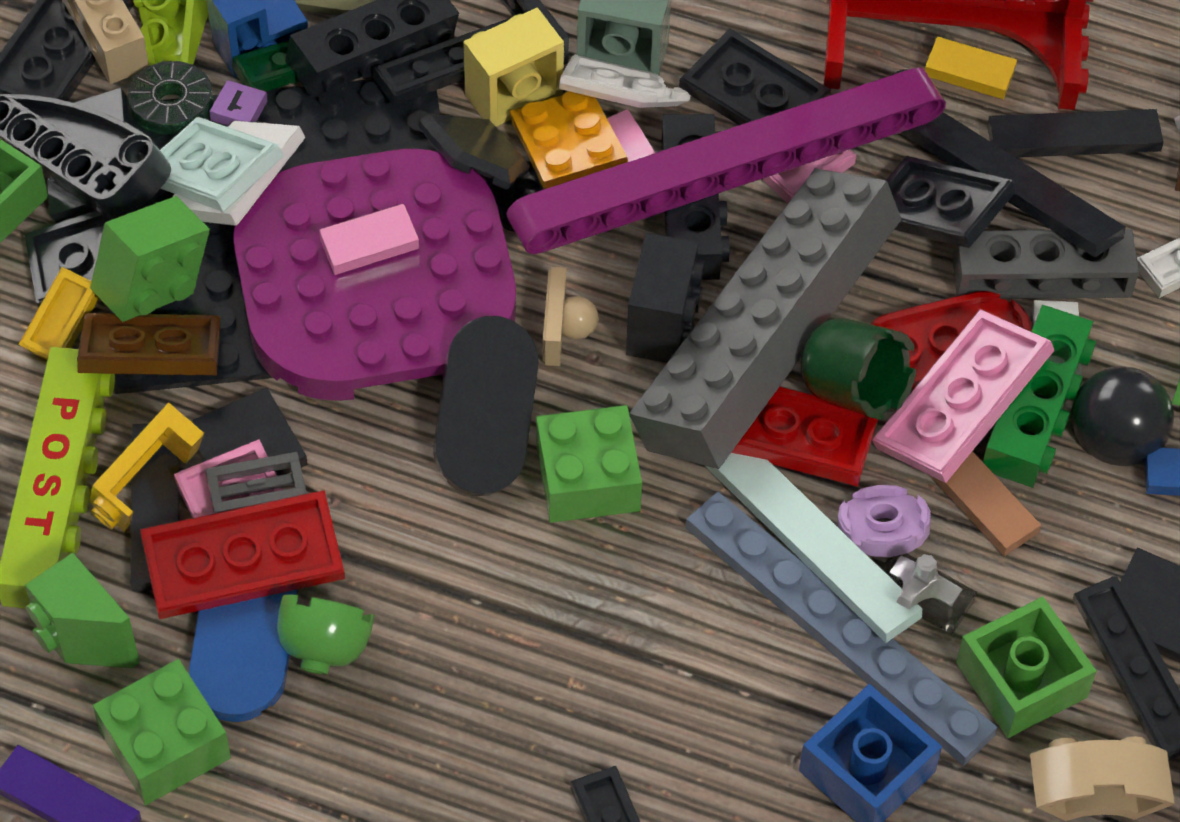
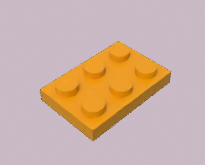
(567, 138)

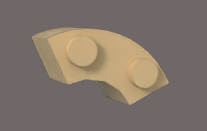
(1101, 778)

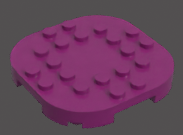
(384, 317)

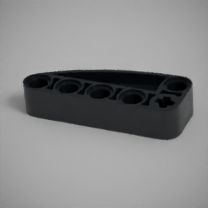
(85, 152)

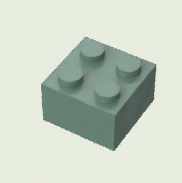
(625, 32)

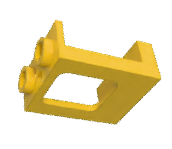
(166, 429)

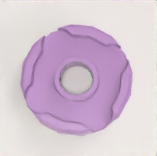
(885, 539)

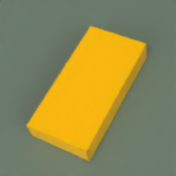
(970, 67)
(60, 314)

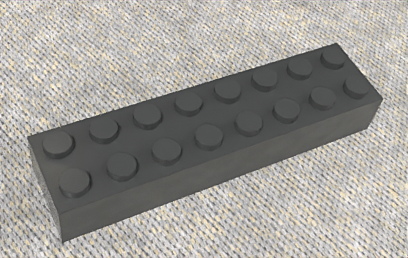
(765, 317)

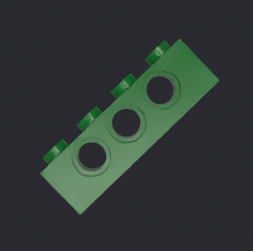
(1023, 456)

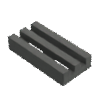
(254, 467)

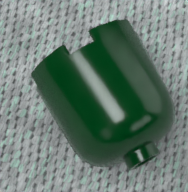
(858, 366)

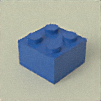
(869, 757)

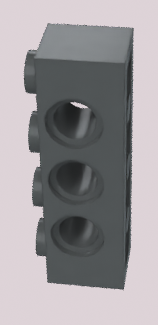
(1044, 267)

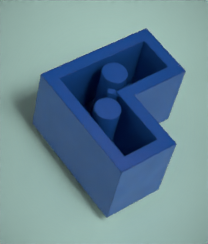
(252, 25)

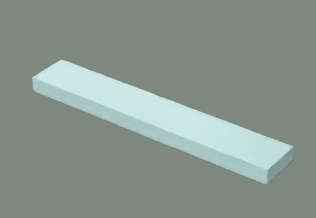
(818, 543)

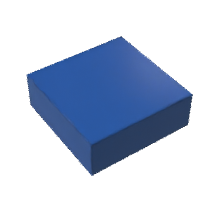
(1163, 472)

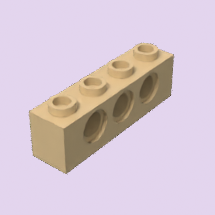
(110, 36)

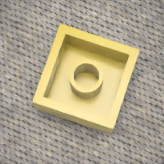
(513, 65)

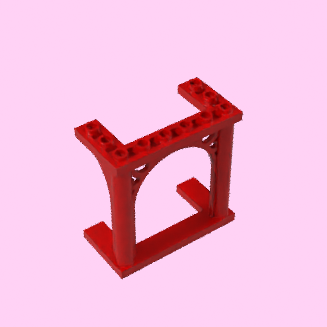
(1044, 26)

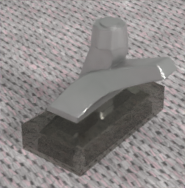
(939, 595)

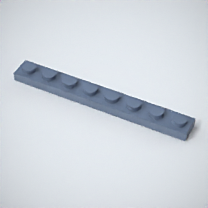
(824, 616)

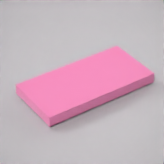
(963, 395)

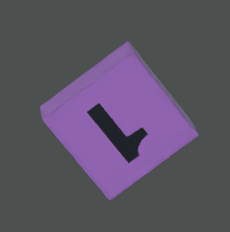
(238, 103)

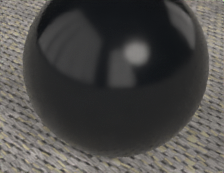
(1122, 415)

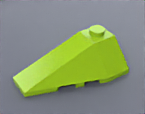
(172, 28)

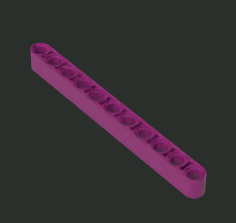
(724, 160)

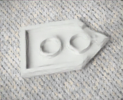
(619, 84)

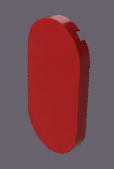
(938, 323)

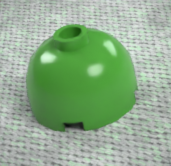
(322, 633)

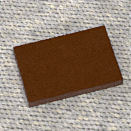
(149, 344)

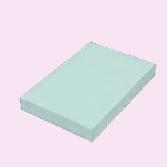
(216, 163)

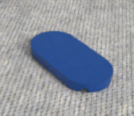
(240, 657)

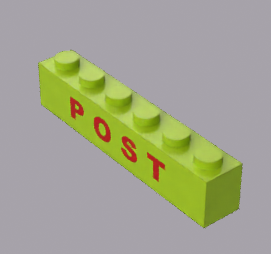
(54, 473)

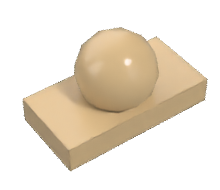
(570, 316)

